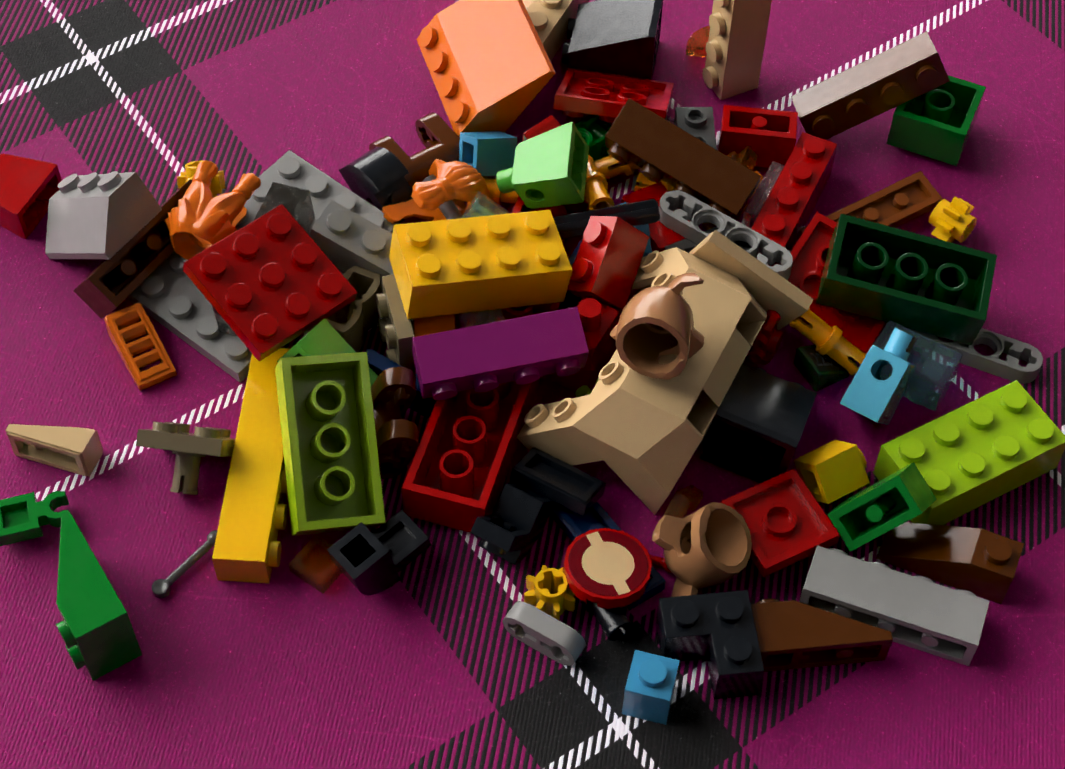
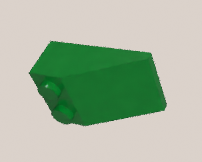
(93, 616)

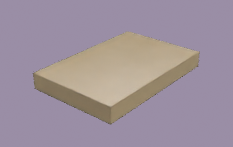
(763, 283)

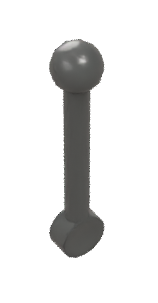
(161, 587)

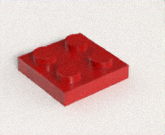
(783, 522)

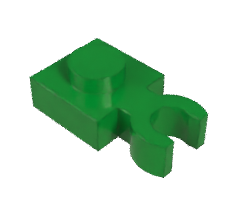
(24, 516)

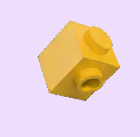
(833, 470)

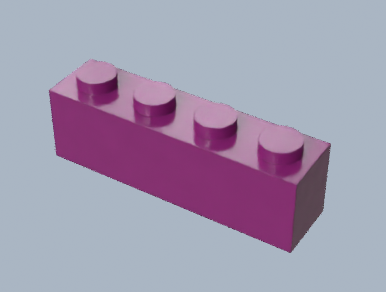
(500, 353)

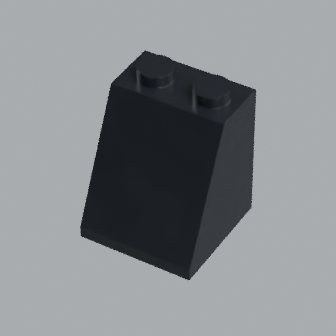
(615, 37)
(758, 425)

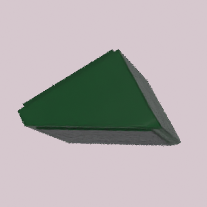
(818, 369)

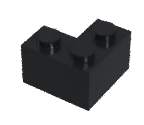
(718, 630)

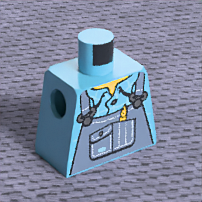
(869, 392)

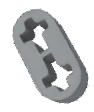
(544, 633)

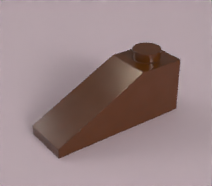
(955, 556)
(806, 637)

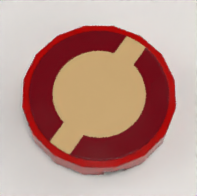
(607, 567)

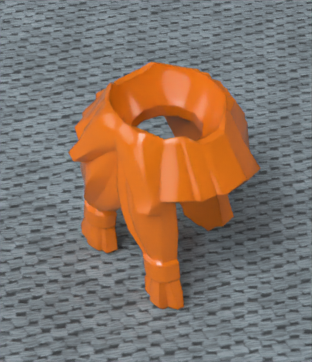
(453, 182)
(205, 220)

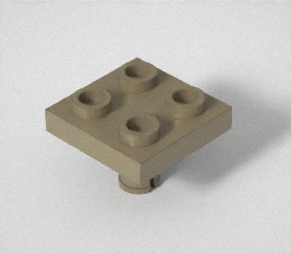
(394, 325)
(188, 449)

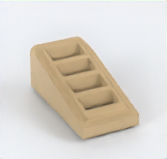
(57, 446)

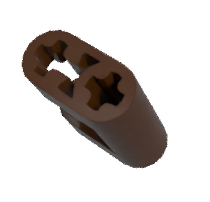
(439, 141)
(395, 436)

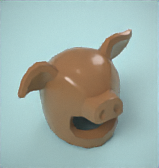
(656, 325)
(703, 547)

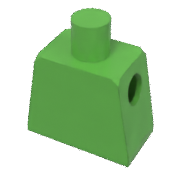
(548, 169)

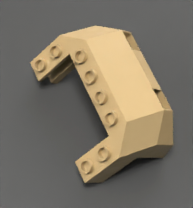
(647, 424)

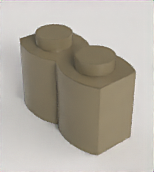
(362, 313)

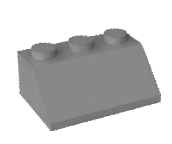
(97, 215)

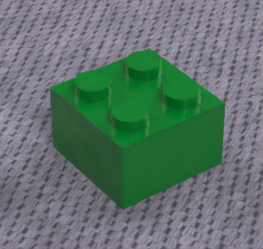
(938, 121)

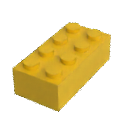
(479, 263)

